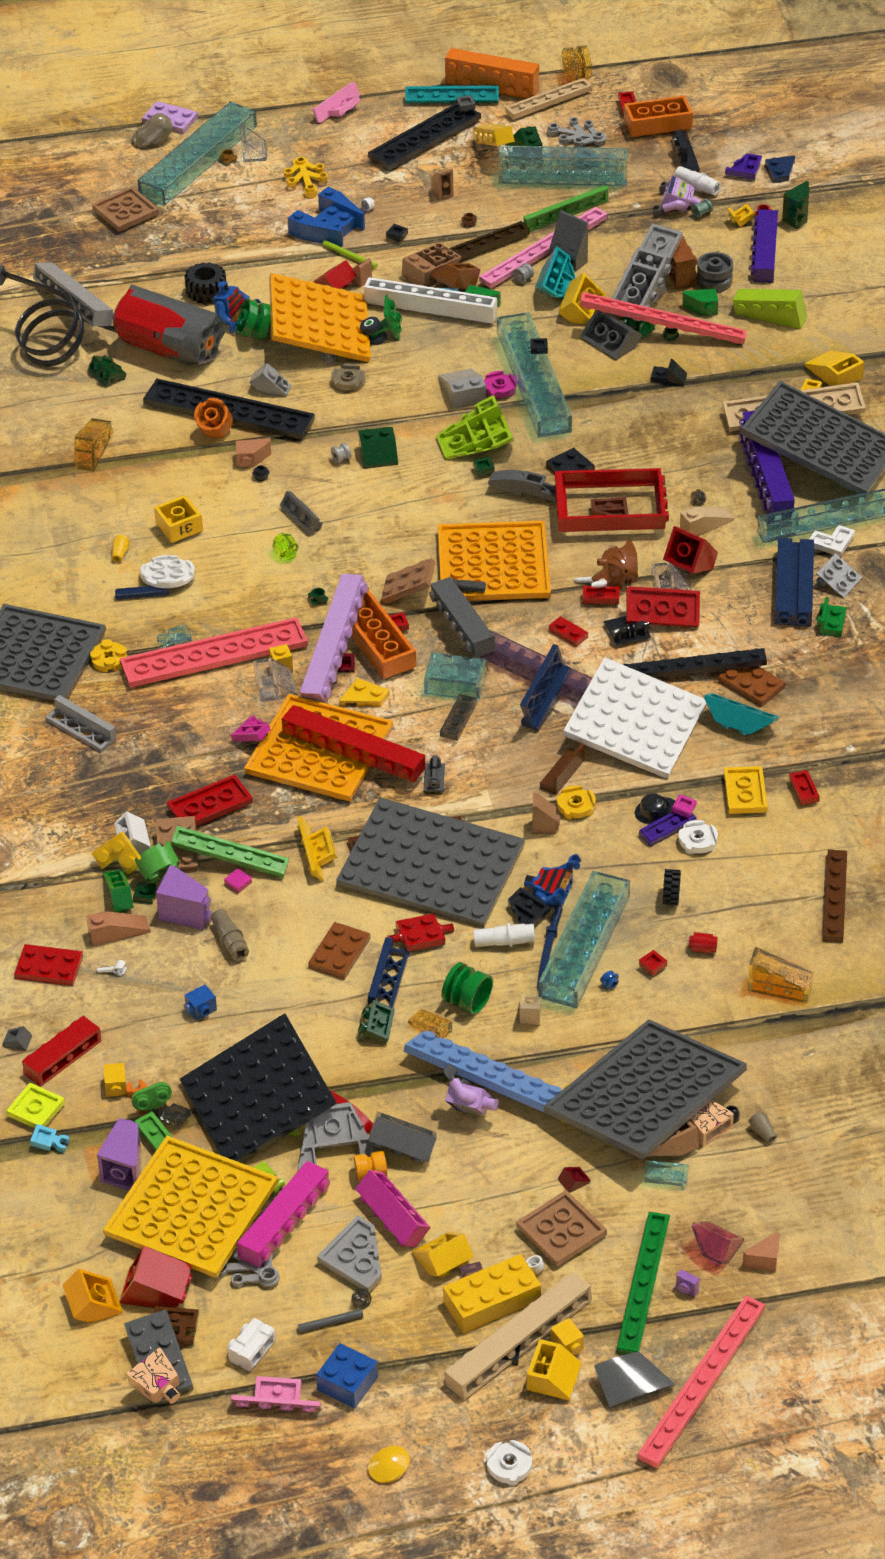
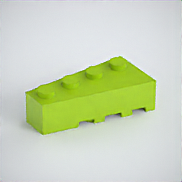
(772, 305)

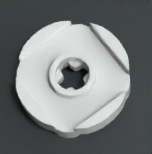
(698, 845)
(509, 1473)

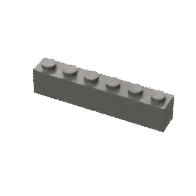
(462, 617)

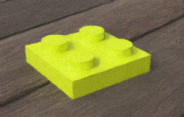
(35, 1106)

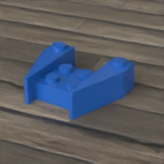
(335, 221)

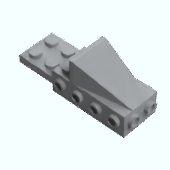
(646, 273)

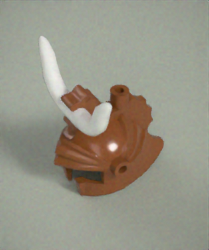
(618, 567)

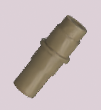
(230, 935)

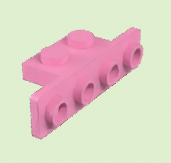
(338, 103)
(277, 1392)

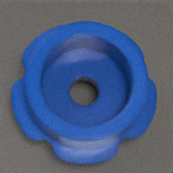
(609, 980)

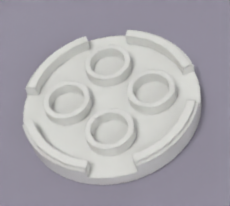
(167, 572)

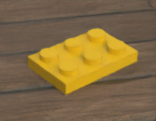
(745, 790)

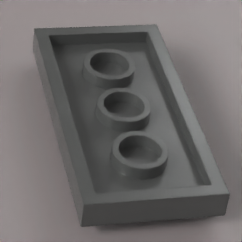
(156, 1331)

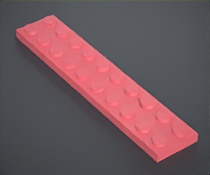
(212, 652)

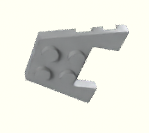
(334, 1128)

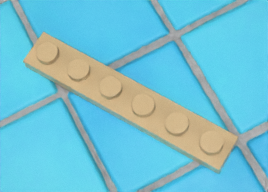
(548, 98)

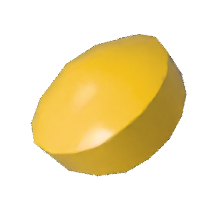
(389, 1464)

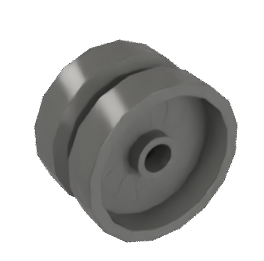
(715, 271)

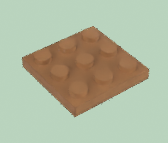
(125, 209)
(561, 1228)

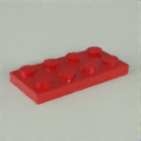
(663, 606)
(211, 800)

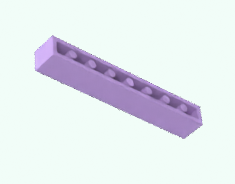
(334, 638)

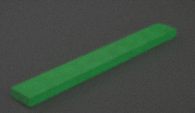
(643, 1283)

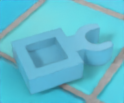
(46, 1138)

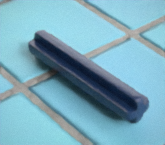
(137, 592)

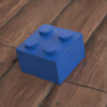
(347, 1375)

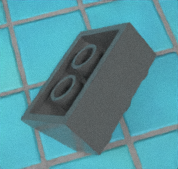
(610, 334)
(402, 1137)

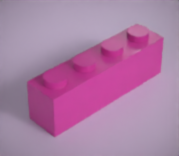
(392, 1208)

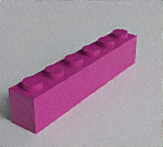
(283, 1214)

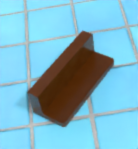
(563, 769)

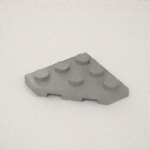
(354, 1254)

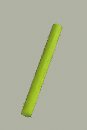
(346, 253)

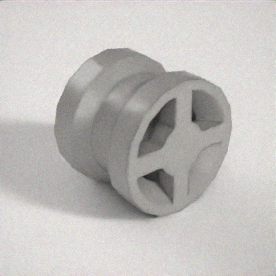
(523, 273)
(341, 453)

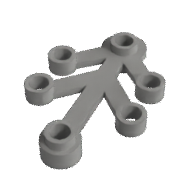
(594, 137)
(266, 1275)

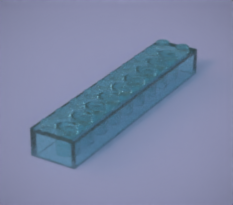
(196, 154)
(534, 376)

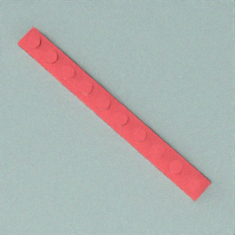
(663, 318)
(701, 1382)

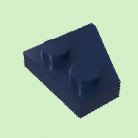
(780, 168)

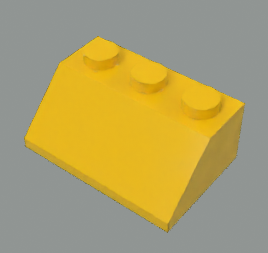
(570, 306)

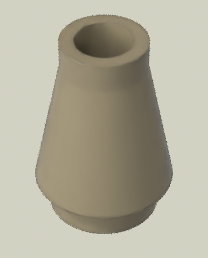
(761, 1125)

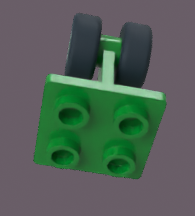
(376, 329)

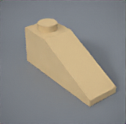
(703, 519)

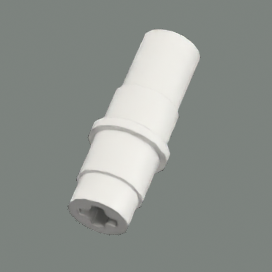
(698, 180)
(504, 935)

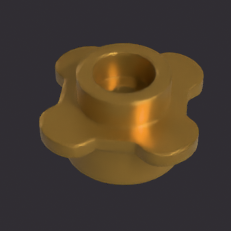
(227, 155)

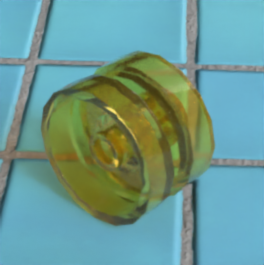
(576, 63)

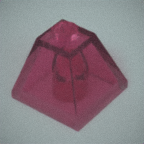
(716, 1242)

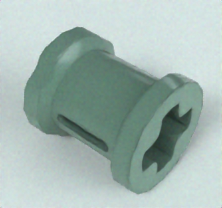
(702, 208)

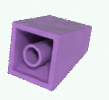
(183, 900)
(121, 1155)

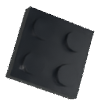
(569, 461)

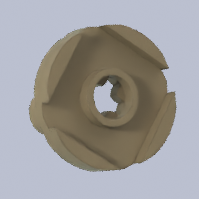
(355, 380)

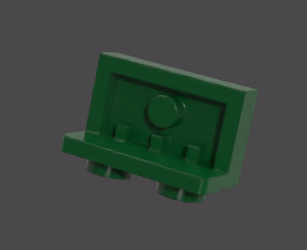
(105, 369)

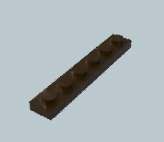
(491, 240)

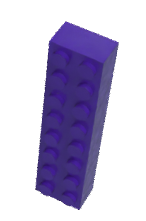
(767, 473)

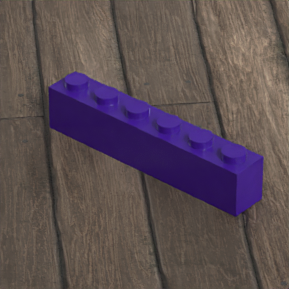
(764, 246)

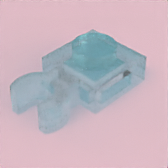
(176, 635)

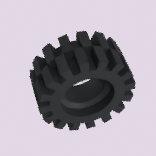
(671, 887)

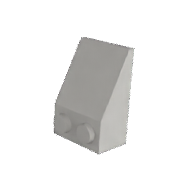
(463, 387)

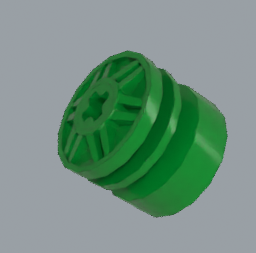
(467, 988)

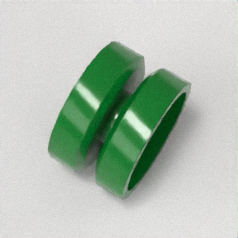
(254, 319)

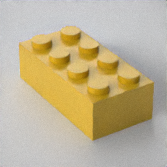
(491, 1293)

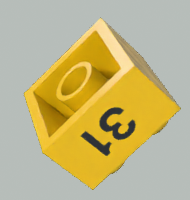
(178, 518)

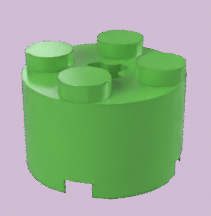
(156, 862)

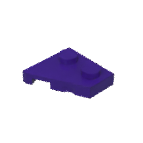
(745, 167)

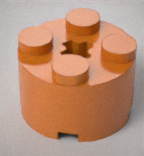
(213, 418)

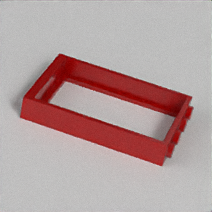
(611, 478)

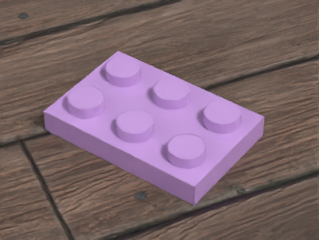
(180, 117)

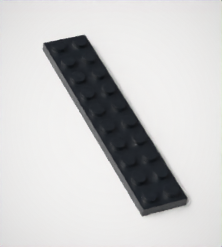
(244, 411)

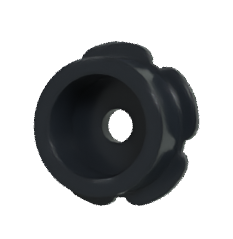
(260, 473)

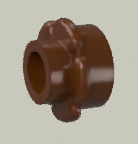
(469, 220)

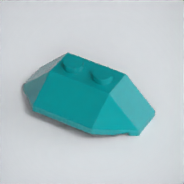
(556, 274)
(738, 715)

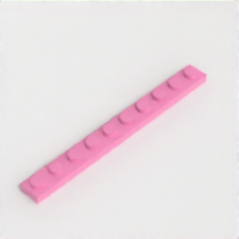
(534, 252)

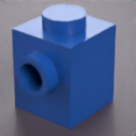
(200, 1002)

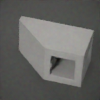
(270, 382)

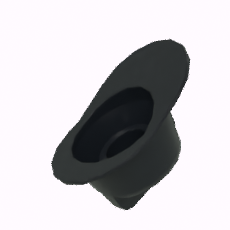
(653, 808)

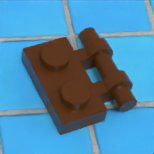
(182, 1320)

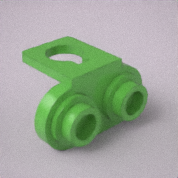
(151, 1096)

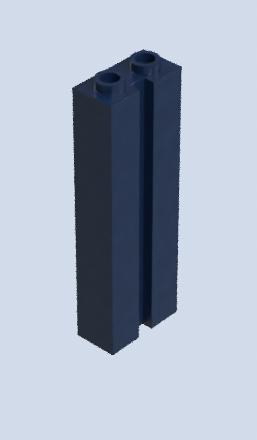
(794, 582)

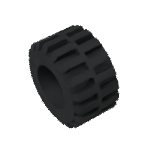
(203, 281)

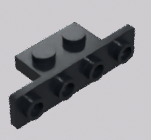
(685, 151)

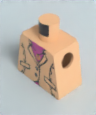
(712, 1122)
(155, 1378)

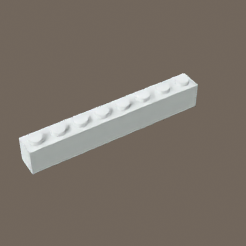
(432, 300)

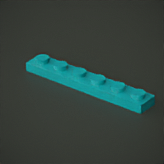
(448, 94)

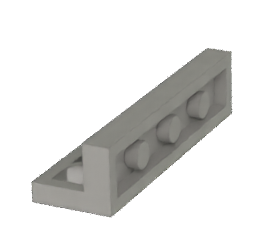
(86, 722)

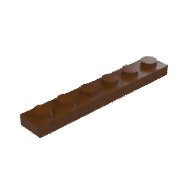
(835, 896)

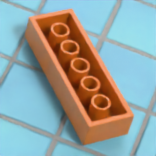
(477, 69)
(382, 639)

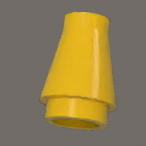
(119, 547)

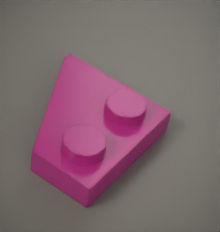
(251, 730)

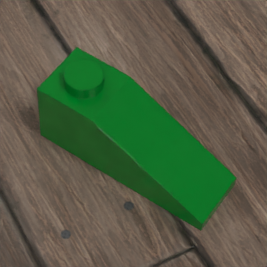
(118, 890)

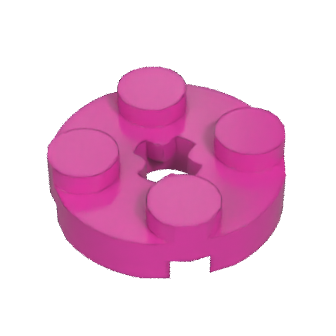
(507, 384)

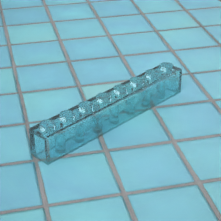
(821, 516)

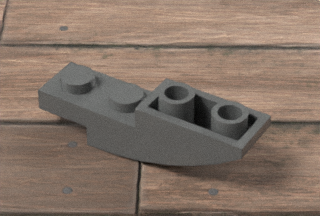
(518, 481)

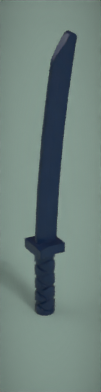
(551, 932)

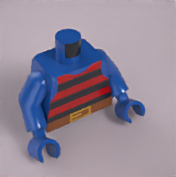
(228, 304)
(554, 883)

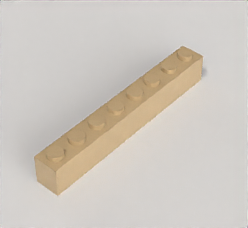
(524, 1328)

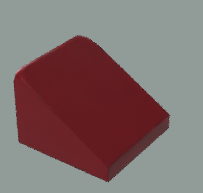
(348, 663)
(573, 1178)

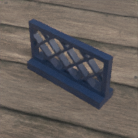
(544, 689)

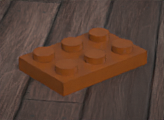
(753, 683)
(339, 950)

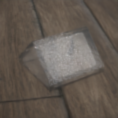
(253, 145)

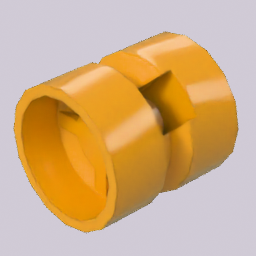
(364, 1163)

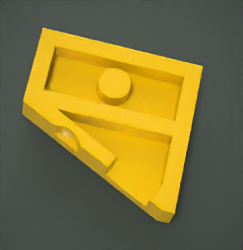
(365, 694)

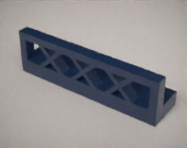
(381, 973)

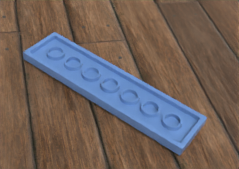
(482, 1070)

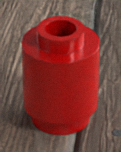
(703, 942)

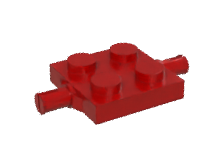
(421, 932)

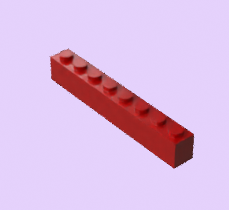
(353, 743)

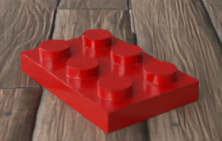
(48, 965)

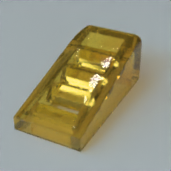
(444, 1024)

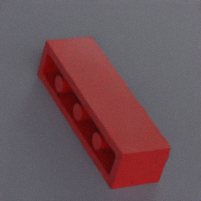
(61, 1051)

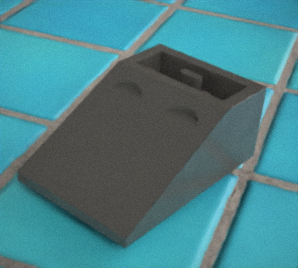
(572, 238)

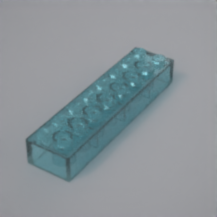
(563, 165)
(584, 939)

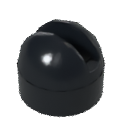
(735, 1111)

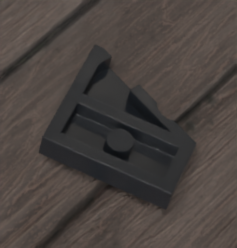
(527, 907)

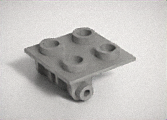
(838, 576)

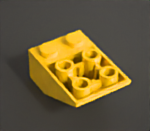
(837, 367)

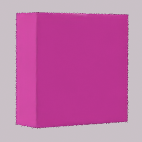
(684, 806)
(238, 880)

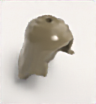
(153, 131)

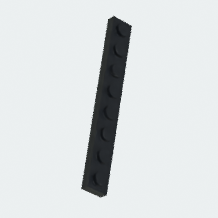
(701, 663)

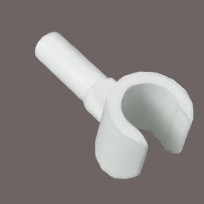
(118, 969)

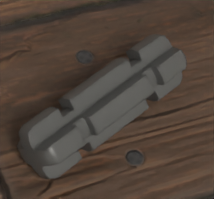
(470, 585)

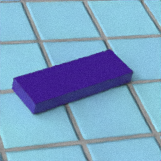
(664, 828)

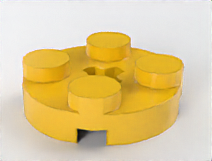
(107, 648)
(584, 807)

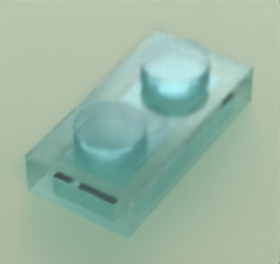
(666, 1173)

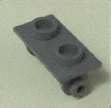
(434, 775)

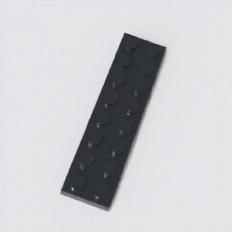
(423, 136)

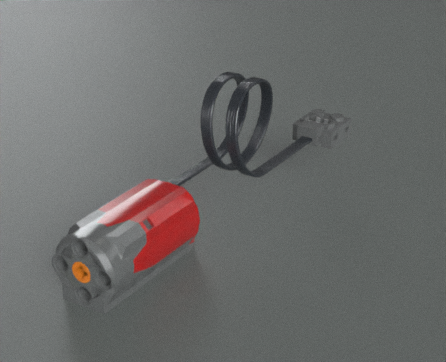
(139, 319)

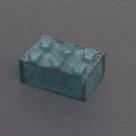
(455, 675)

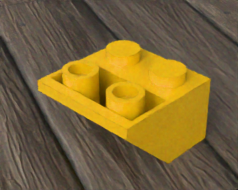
(553, 1370)

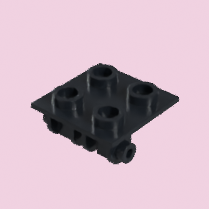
(625, 632)

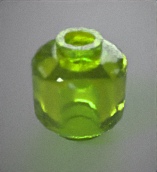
(285, 546)

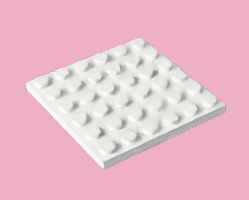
(635, 718)

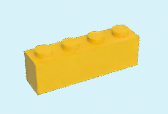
(493, 134)

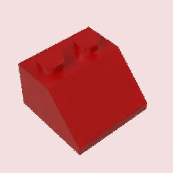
(338, 276)

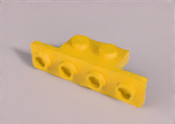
(318, 847)

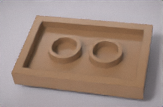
(408, 581)
(165, 831)

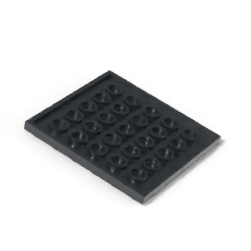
(258, 1091)

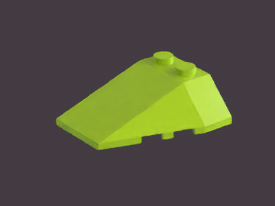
(476, 432)

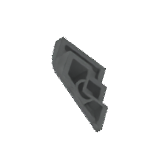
(630, 1378)

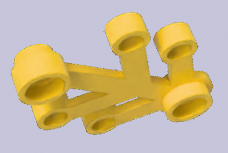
(301, 164)

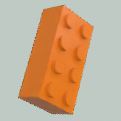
(658, 116)

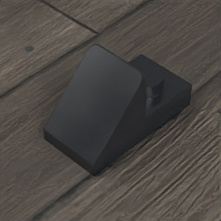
(672, 375)

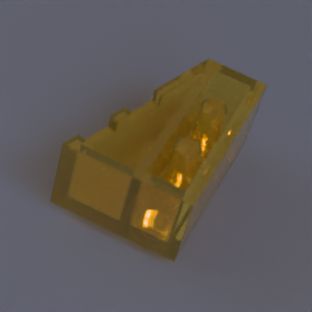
(91, 444)
(778, 977)

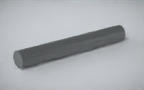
(330, 1320)

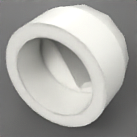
(367, 204)
(536, 1264)

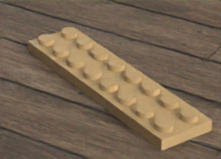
(843, 397)

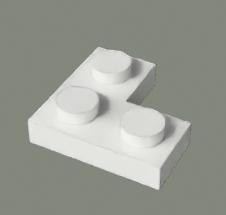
(833, 544)

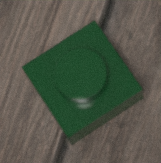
(483, 466)
(145, 893)

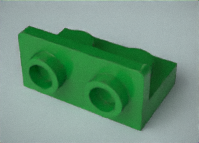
(832, 619)

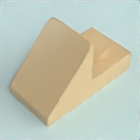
(530, 1010)

